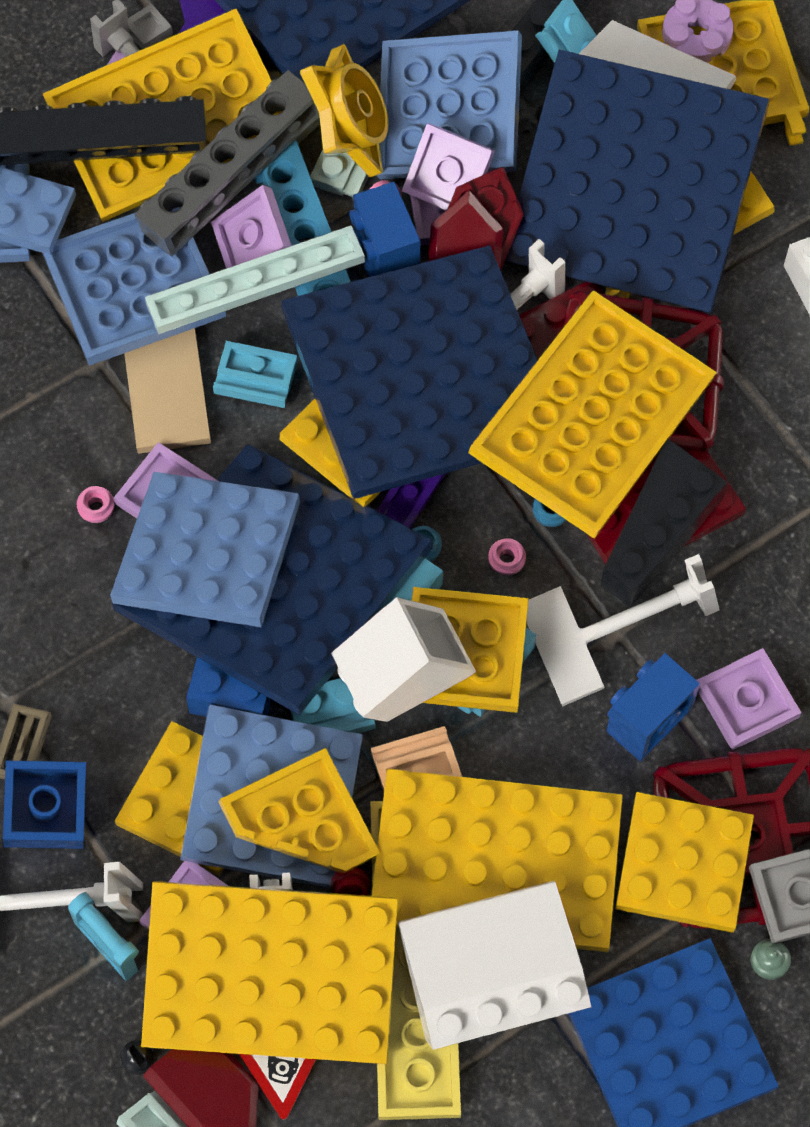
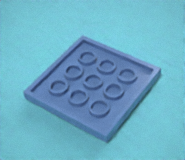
(456, 84)
(105, 283)
(206, 549)
(237, 752)

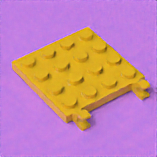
(758, 60)

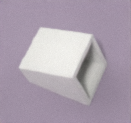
(401, 659)

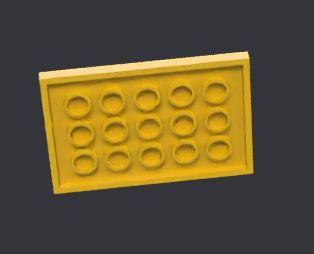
(205, 62)
(592, 413)
(481, 838)
(269, 972)

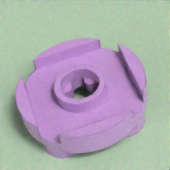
(704, 13)

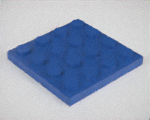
(672, 1042)

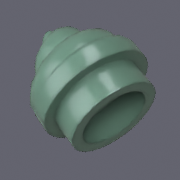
(770, 959)

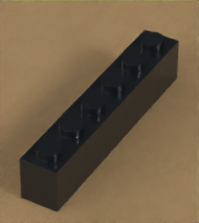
(102, 131)

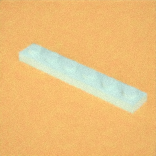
(254, 279)

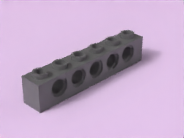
(226, 180)

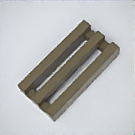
(31, 713)

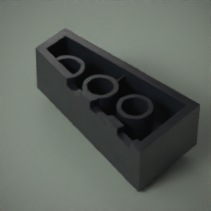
(665, 516)

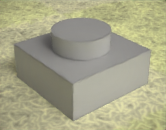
(149, 27)

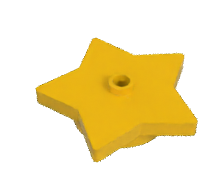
(349, 109)

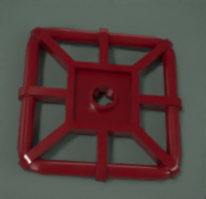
(703, 434)
(767, 808)

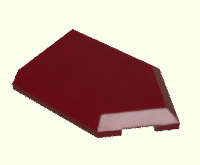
(499, 199)
(465, 228)
(205, 1088)

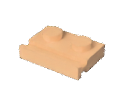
(422, 753)

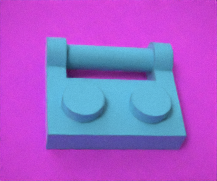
(103, 936)

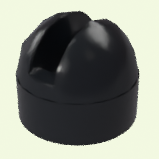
(130, 1063)

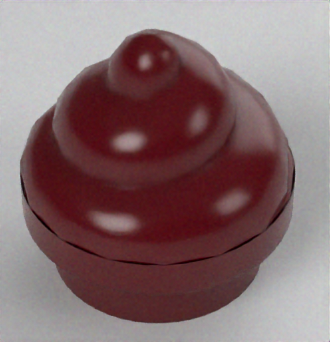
(351, 882)

